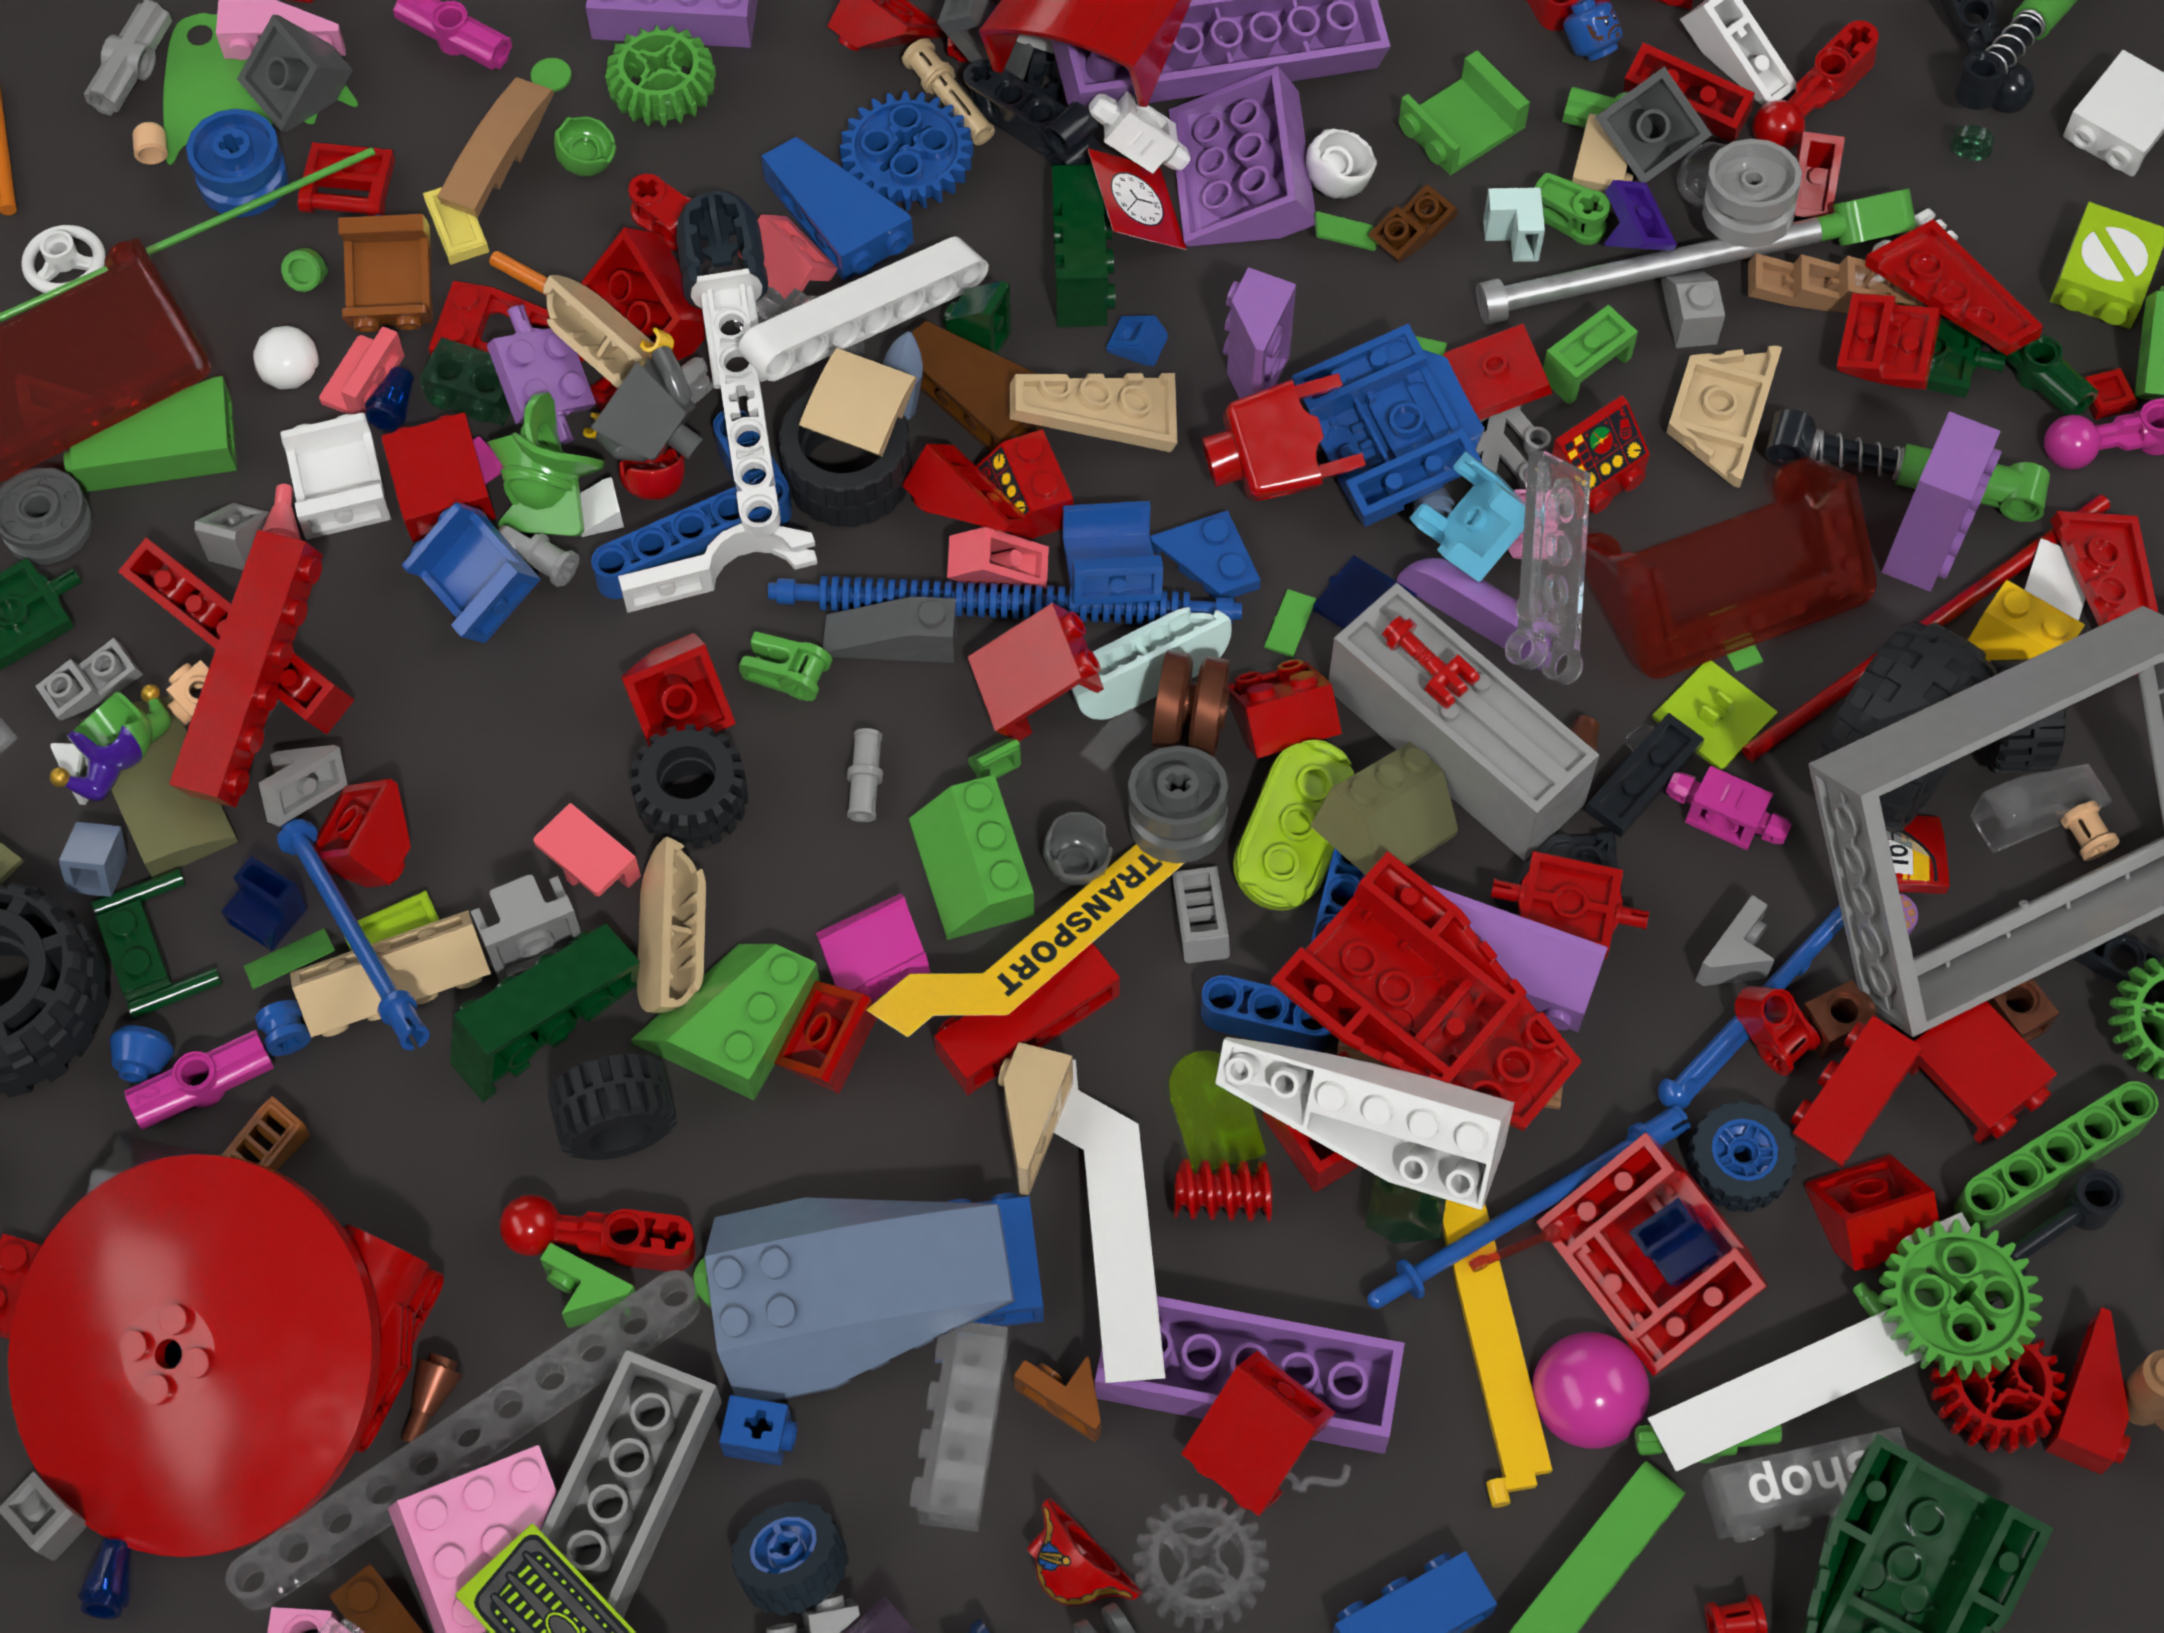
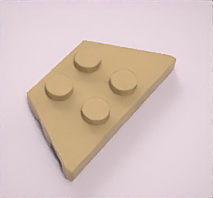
(1723, 407)

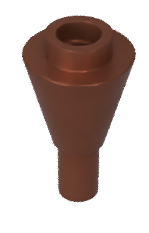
(431, 1387)

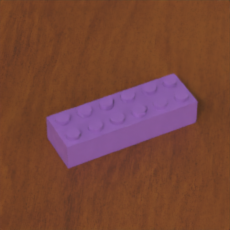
(1206, 1343)

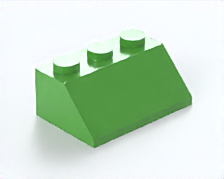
(972, 859)

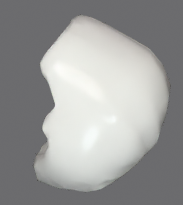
(1339, 163)

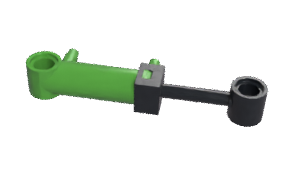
(2076, 1212)

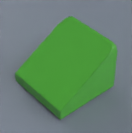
(996, 759)

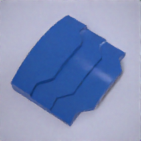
(1400, 413)

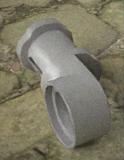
(543, 555)

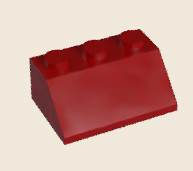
(646, 288)

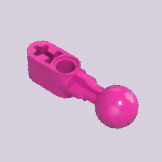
(2075, 440)

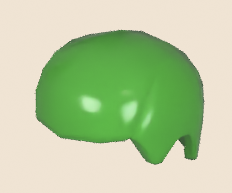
(584, 146)

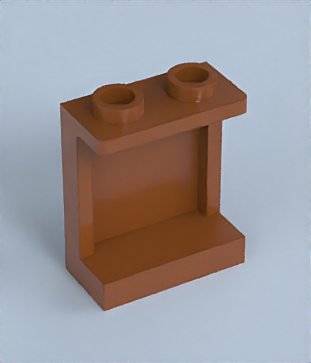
(387, 271)

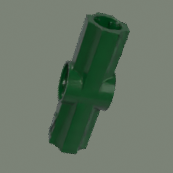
(2044, 370)

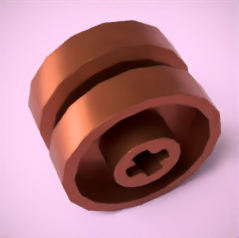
(1197, 704)

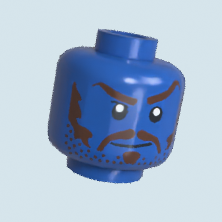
(1593, 29)

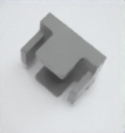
(526, 925)

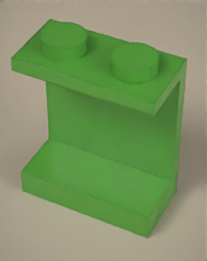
(1466, 116)

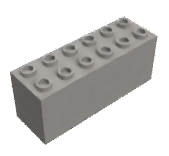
(1496, 743)

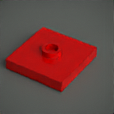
(1499, 372)

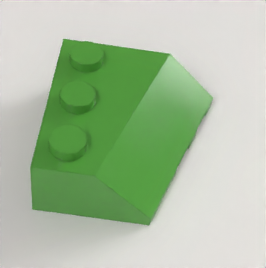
(736, 1017)

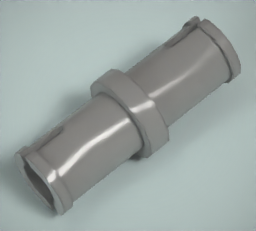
(864, 775)

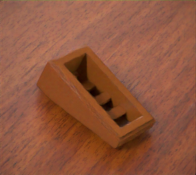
(261, 1125)

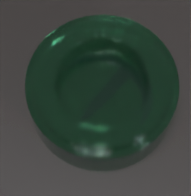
(1972, 142)

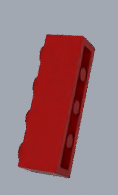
(979, 1044)

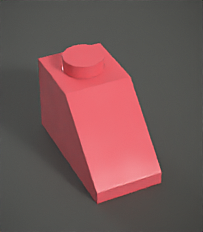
(996, 558)

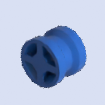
(282, 1028)

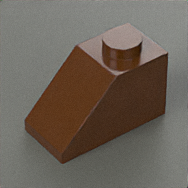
(372, 1604)

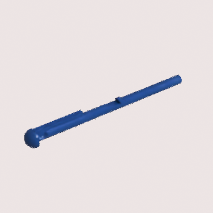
(1733, 1034)

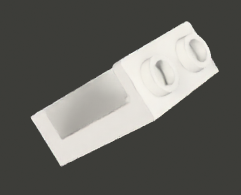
(2121, 114)
(335, 475)

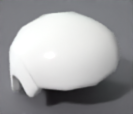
(285, 357)

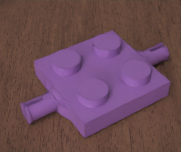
(536, 363)

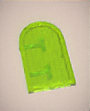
(1209, 1117)

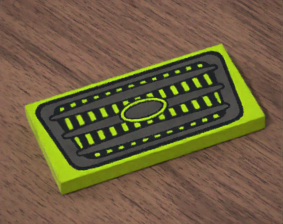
(537, 1591)

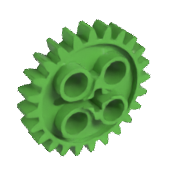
(1931, 1328)

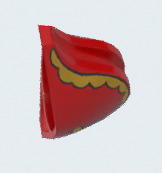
(1073, 1565)

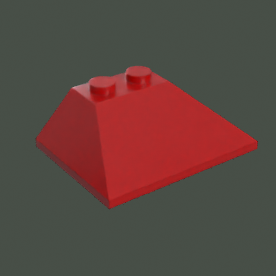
(1628, 1286)

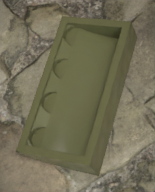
(163, 821)

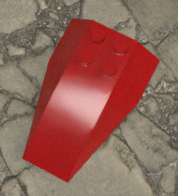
(1426, 994)

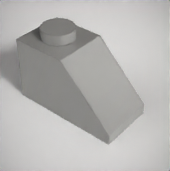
(1693, 308)

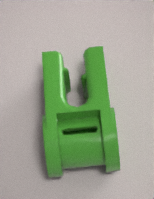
(1571, 205)
(791, 665)

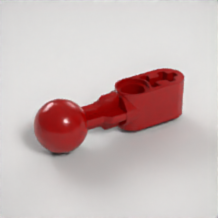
(1784, 120)
(534, 1222)

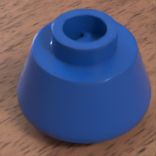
(139, 1052)

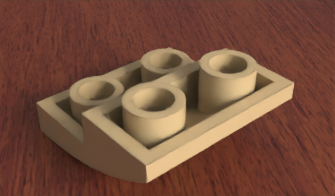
(858, 401)

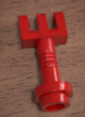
(1400, 634)

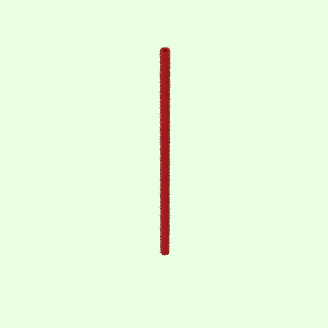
(1941, 616)

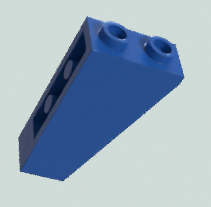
(836, 209)

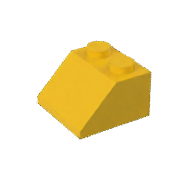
(2021, 626)

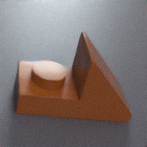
(1071, 1404)

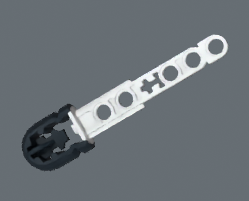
(727, 298)

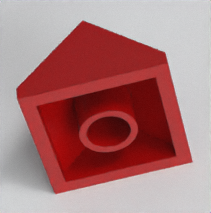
(827, 1035)

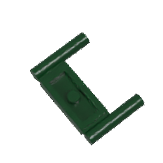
(136, 952)

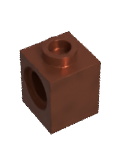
(1845, 1000)
(2038, 1010)

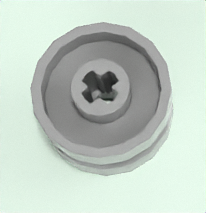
(1751, 192)

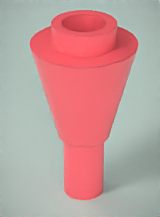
(282, 517)

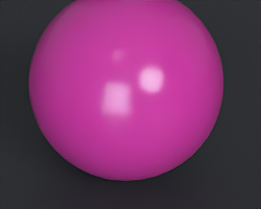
(1591, 1390)

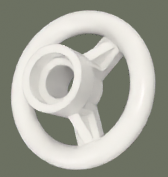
(60, 255)

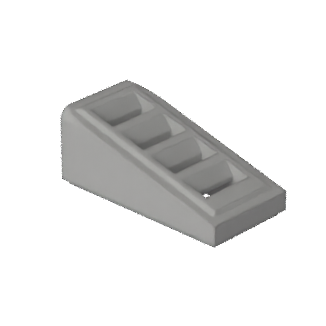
(1204, 941)

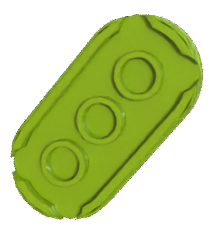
(1279, 853)

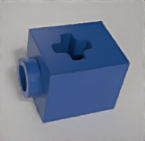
(745, 1417)

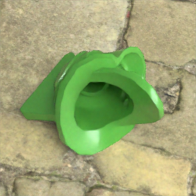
(541, 476)

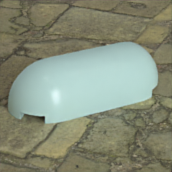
(1135, 661)

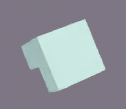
(1517, 217)

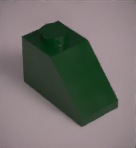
(982, 316)

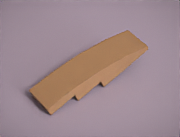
(495, 145)
(1817, 282)

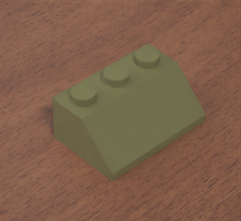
(1390, 807)

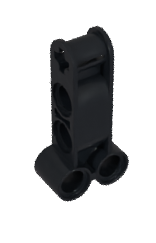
(1032, 116)

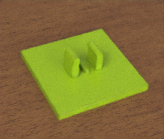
(1718, 711)

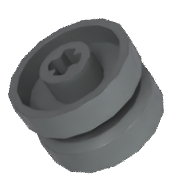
(1178, 804)

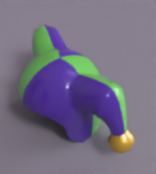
(113, 741)

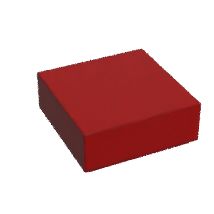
(2113, 396)

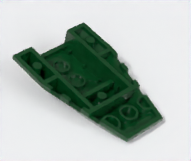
(1920, 1552)

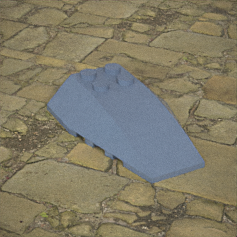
(845, 1285)

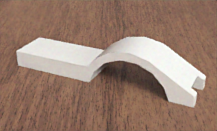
(699, 573)

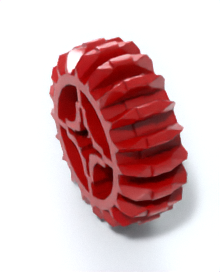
(2016, 1396)

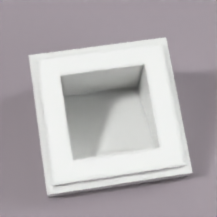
(600, 508)
(73, 761)

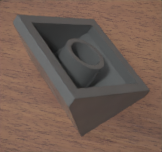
(1653, 125)

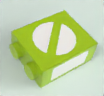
(2109, 265)

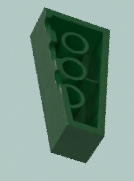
(1080, 248)
(539, 1008)

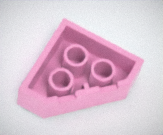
(464, 1525)

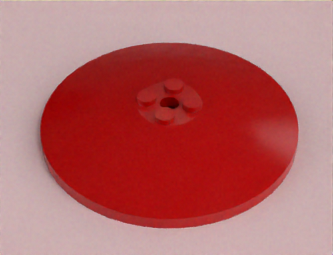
(270, 1368)

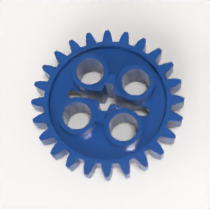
(908, 149)

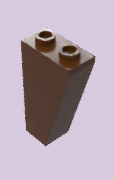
(970, 385)

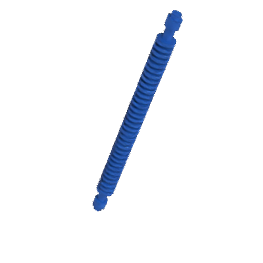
(787, 592)

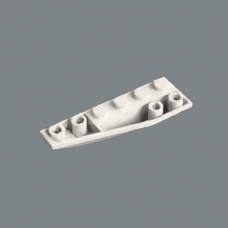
(1376, 1116)

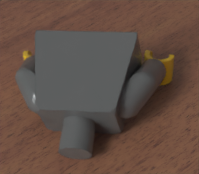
(648, 409)

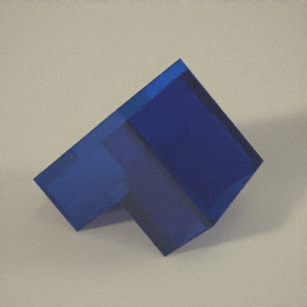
(264, 904)
(1677, 1242)

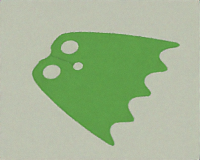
(203, 83)

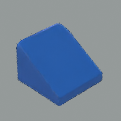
(1138, 339)

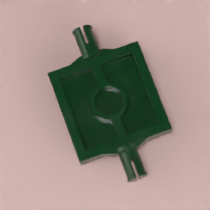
(1956, 359)
(31, 610)

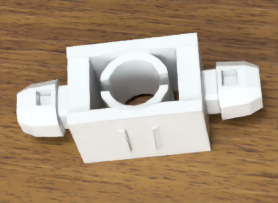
(1139, 132)

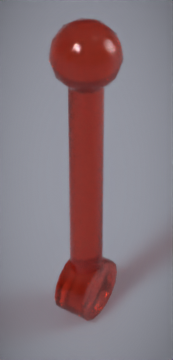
(1550, 1233)

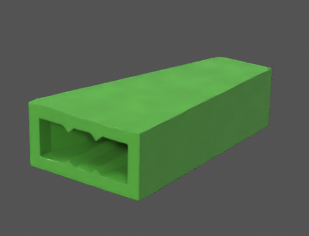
(167, 441)

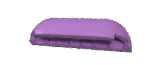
(1465, 599)

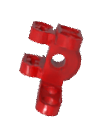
(404, 1297)

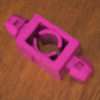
(1728, 808)

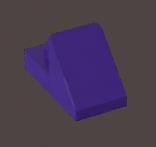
(1639, 218)

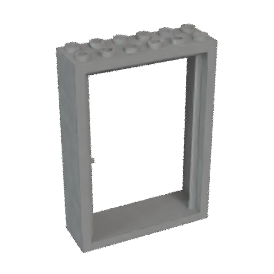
(2039, 932)

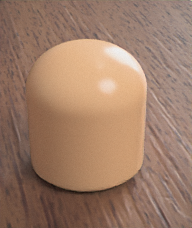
(149, 143)

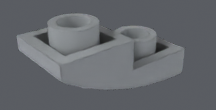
(82, 686)
(827, 1617)

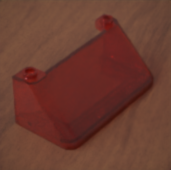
(92, 359)
(1740, 576)

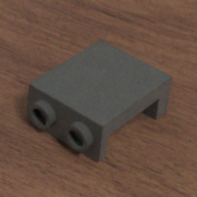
(962, 23)

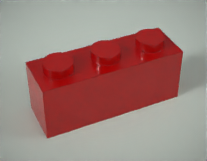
(1716, 100)
(1855, 1090)

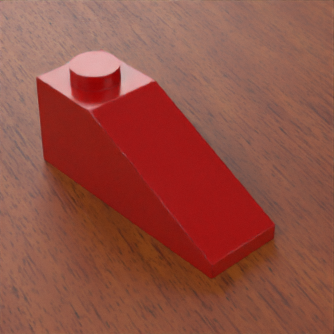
(953, 487)
(2095, 1403)

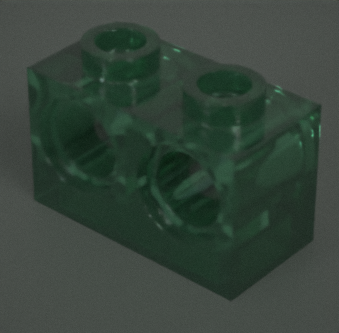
(473, 377)

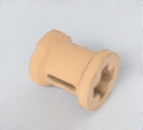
(2089, 830)

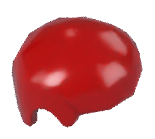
(653, 478)

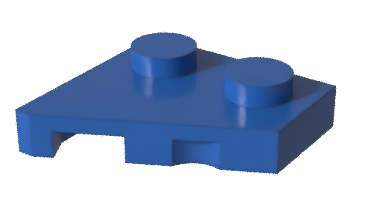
(1211, 555)

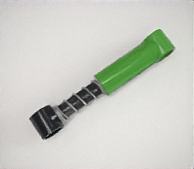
(1985, 70)
(2015, 489)

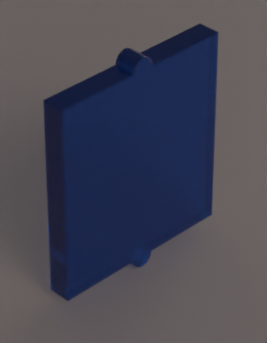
(1353, 592)

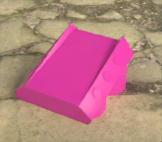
(874, 949)

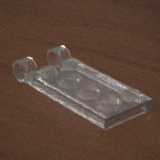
(1552, 567)

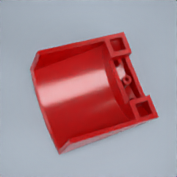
(1124, 31)

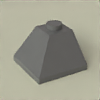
(293, 73)

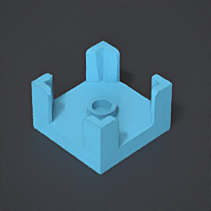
(1480, 524)

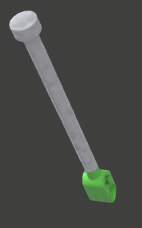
(1851, 223)

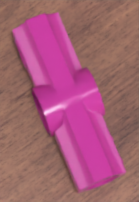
(455, 30)
(172, 1093)

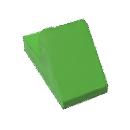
(594, 1288)

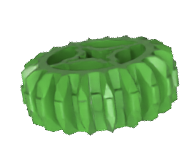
(658, 63)
(2135, 1011)

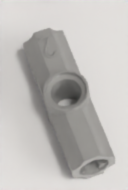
(128, 57)

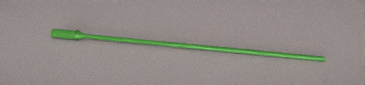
(198, 228)

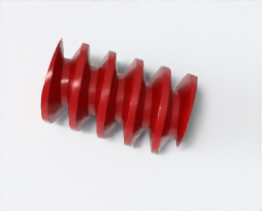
(1223, 1189)

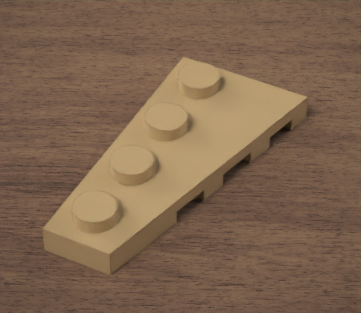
(1114, 409)

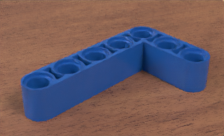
(702, 518)
(1251, 996)

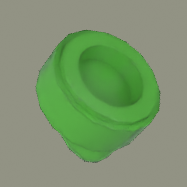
(303, 269)

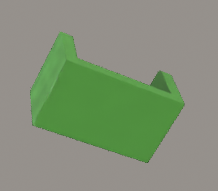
(1588, 350)

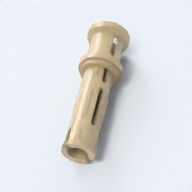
(938, 79)

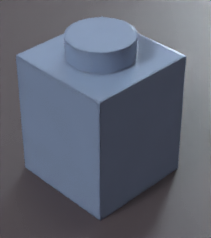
(93, 859)

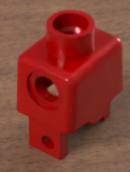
(1274, 442)

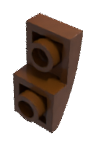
(1414, 225)

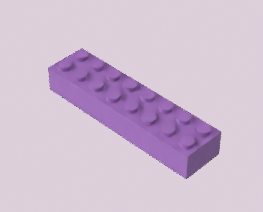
(1239, 39)

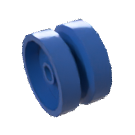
(236, 160)

